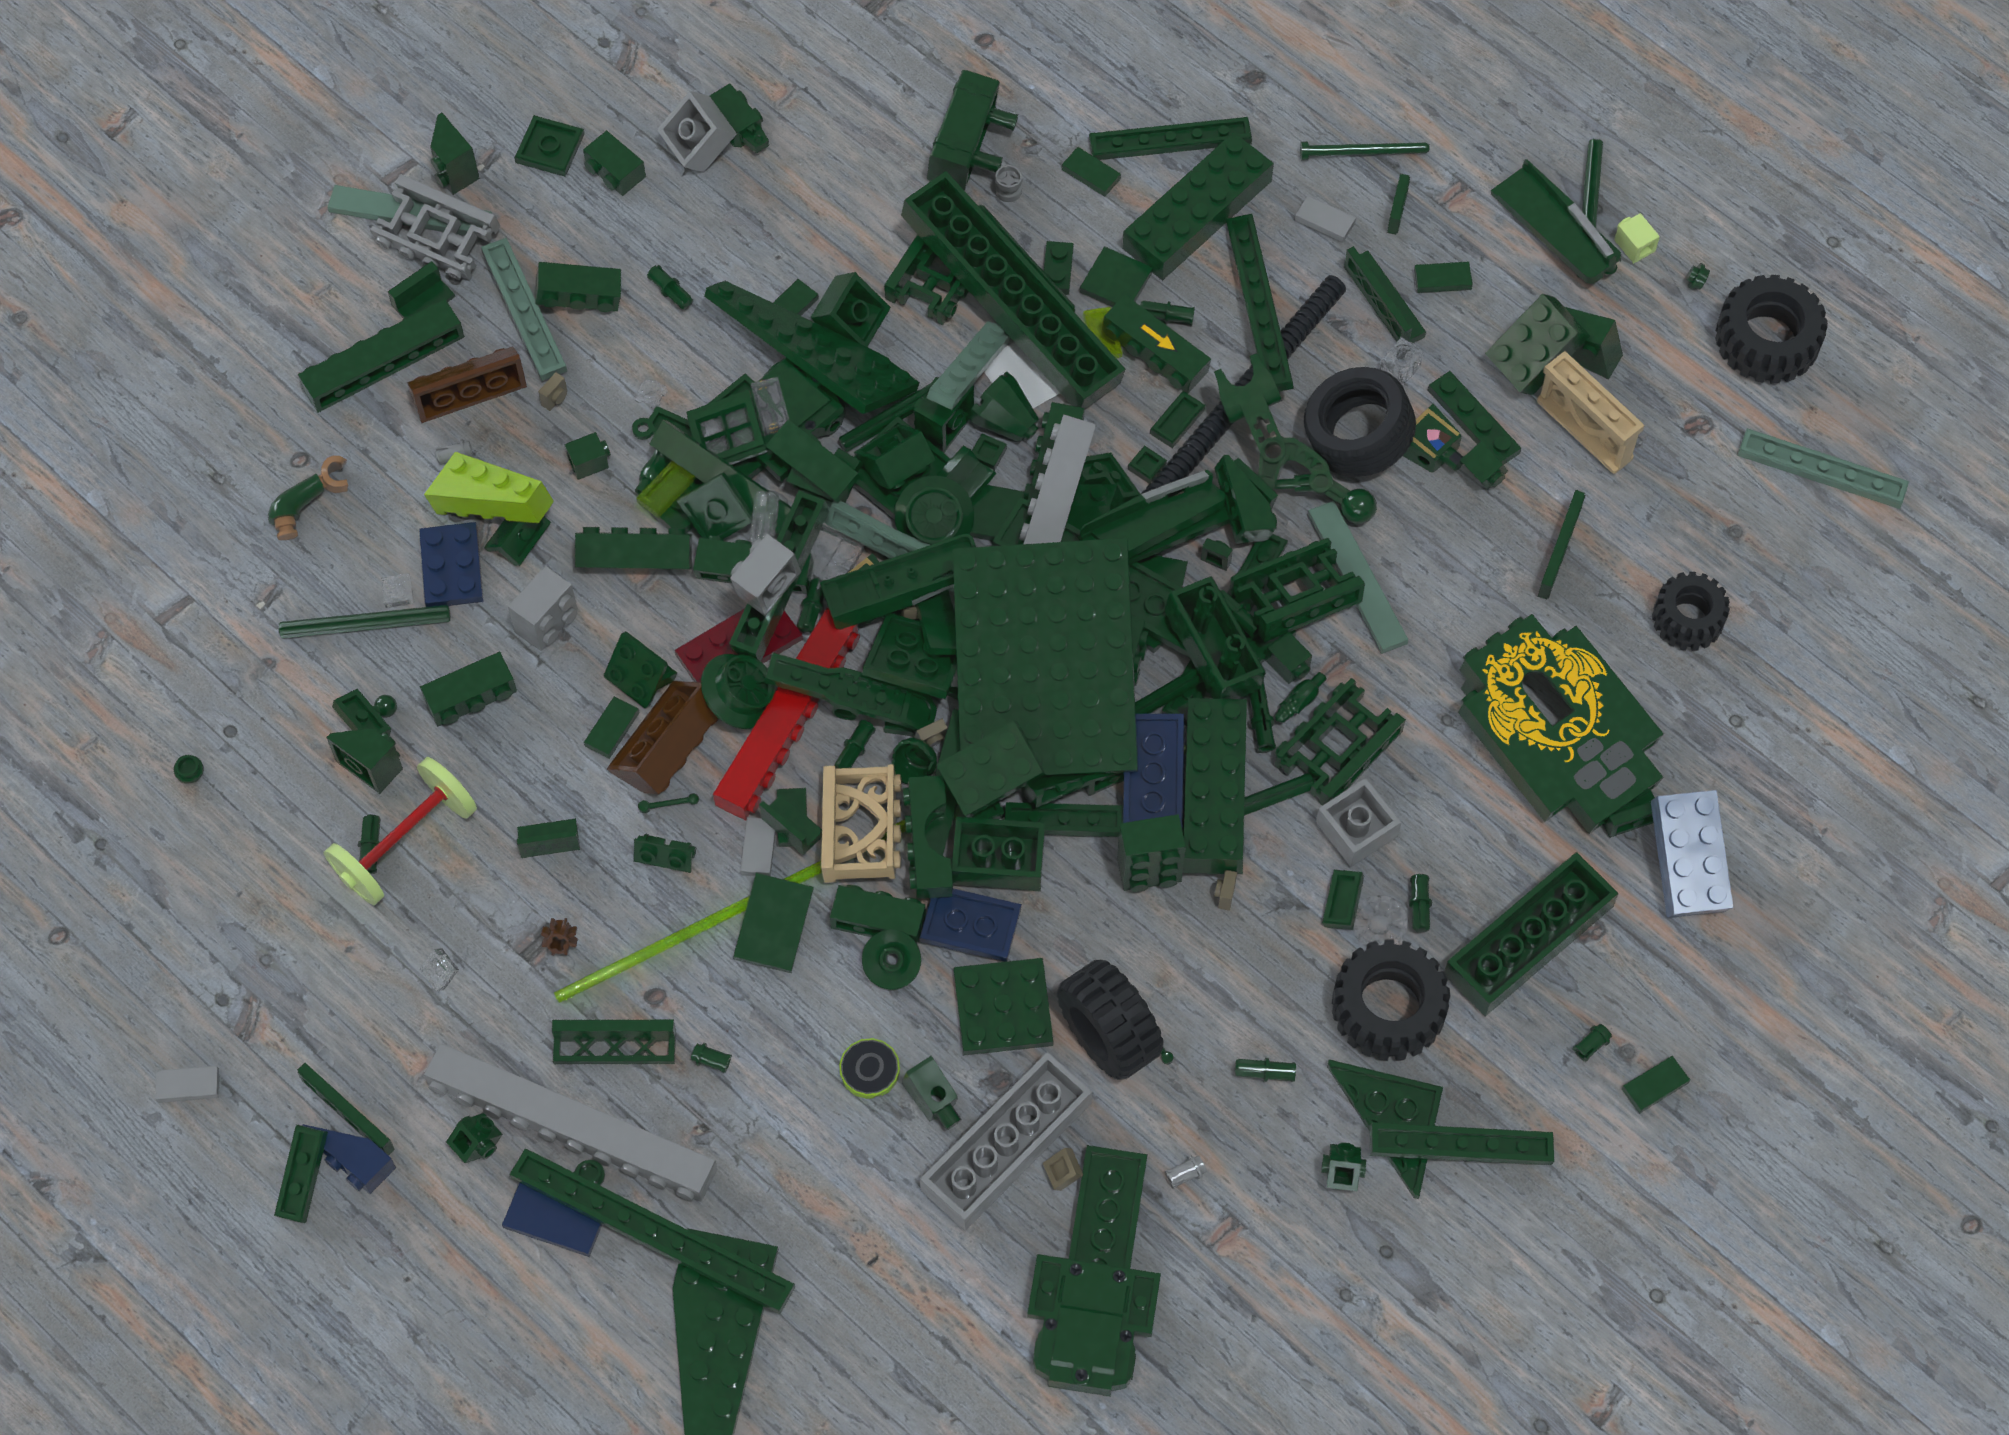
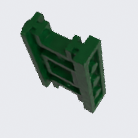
(918, 259)
(1302, 607)
(1355, 758)

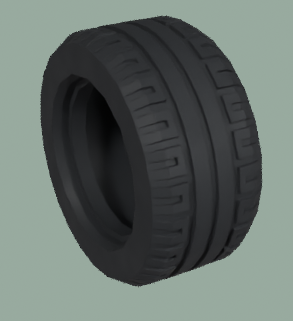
(1353, 389)

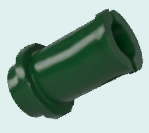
(1592, 1042)
(711, 1057)

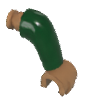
(287, 505)

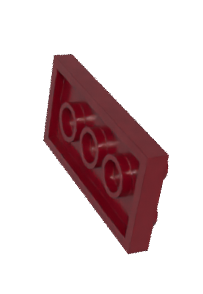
(715, 642)

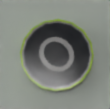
(869, 1068)

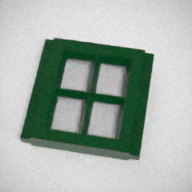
(729, 428)

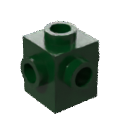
(474, 1138)
(1343, 1166)

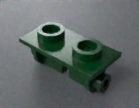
(655, 852)

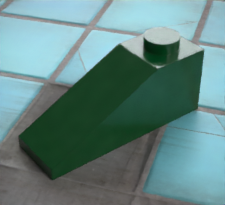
(1245, 505)

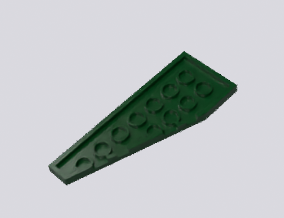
(840, 364)
(716, 1340)

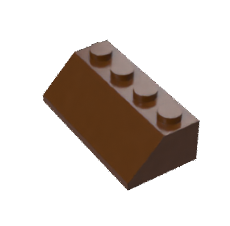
(467, 384)
(664, 738)

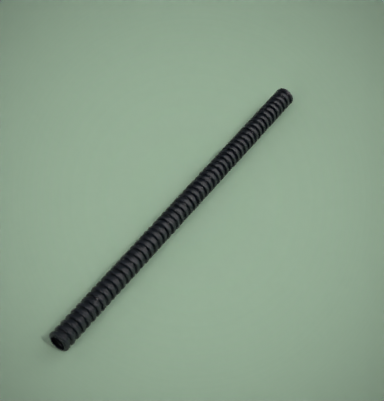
(1218, 421)

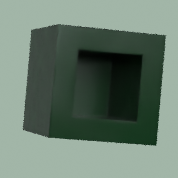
(587, 455)
(1484, 466)
(1289, 658)

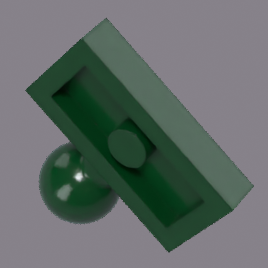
(360, 714)

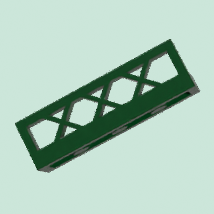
(1383, 296)
(614, 1031)

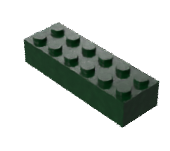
(1198, 205)
(1215, 785)
(1530, 934)

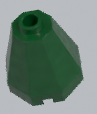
(1005, 410)

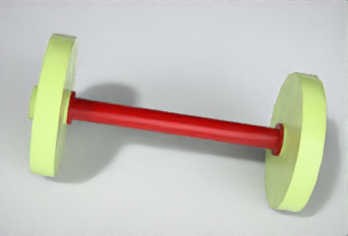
(444, 788)

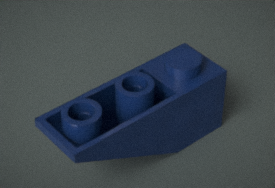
(358, 1158)

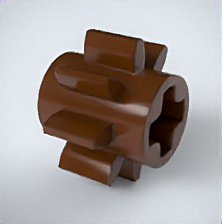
(559, 936)

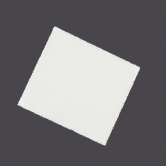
(1029, 377)

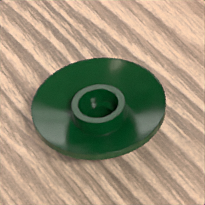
(876, 962)

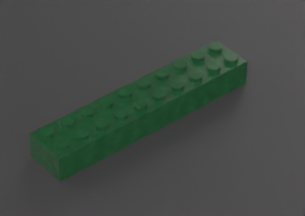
(1012, 291)

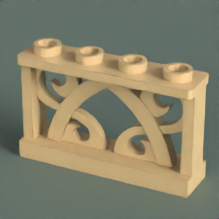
(1589, 412)
(836, 794)

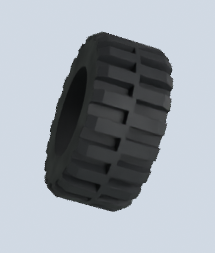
(1779, 300)
(1397, 964)
(1110, 1019)

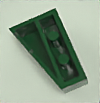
(1603, 347)

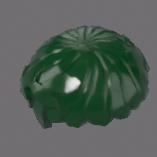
(913, 759)

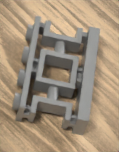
(444, 209)

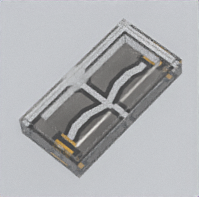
(770, 405)

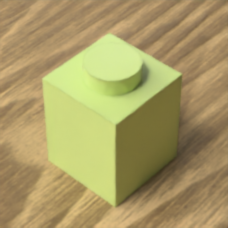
(1636, 237)

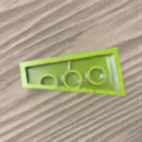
(487, 490)

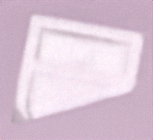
(835, 553)

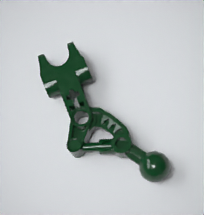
(1253, 403)

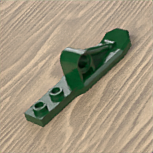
(852, 692)

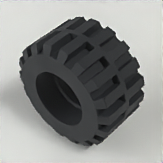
(1697, 592)

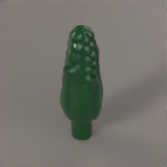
(652, 470)
(1300, 697)

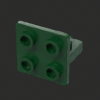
(638, 670)

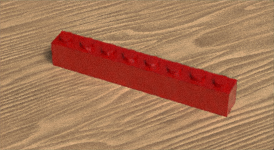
(781, 724)

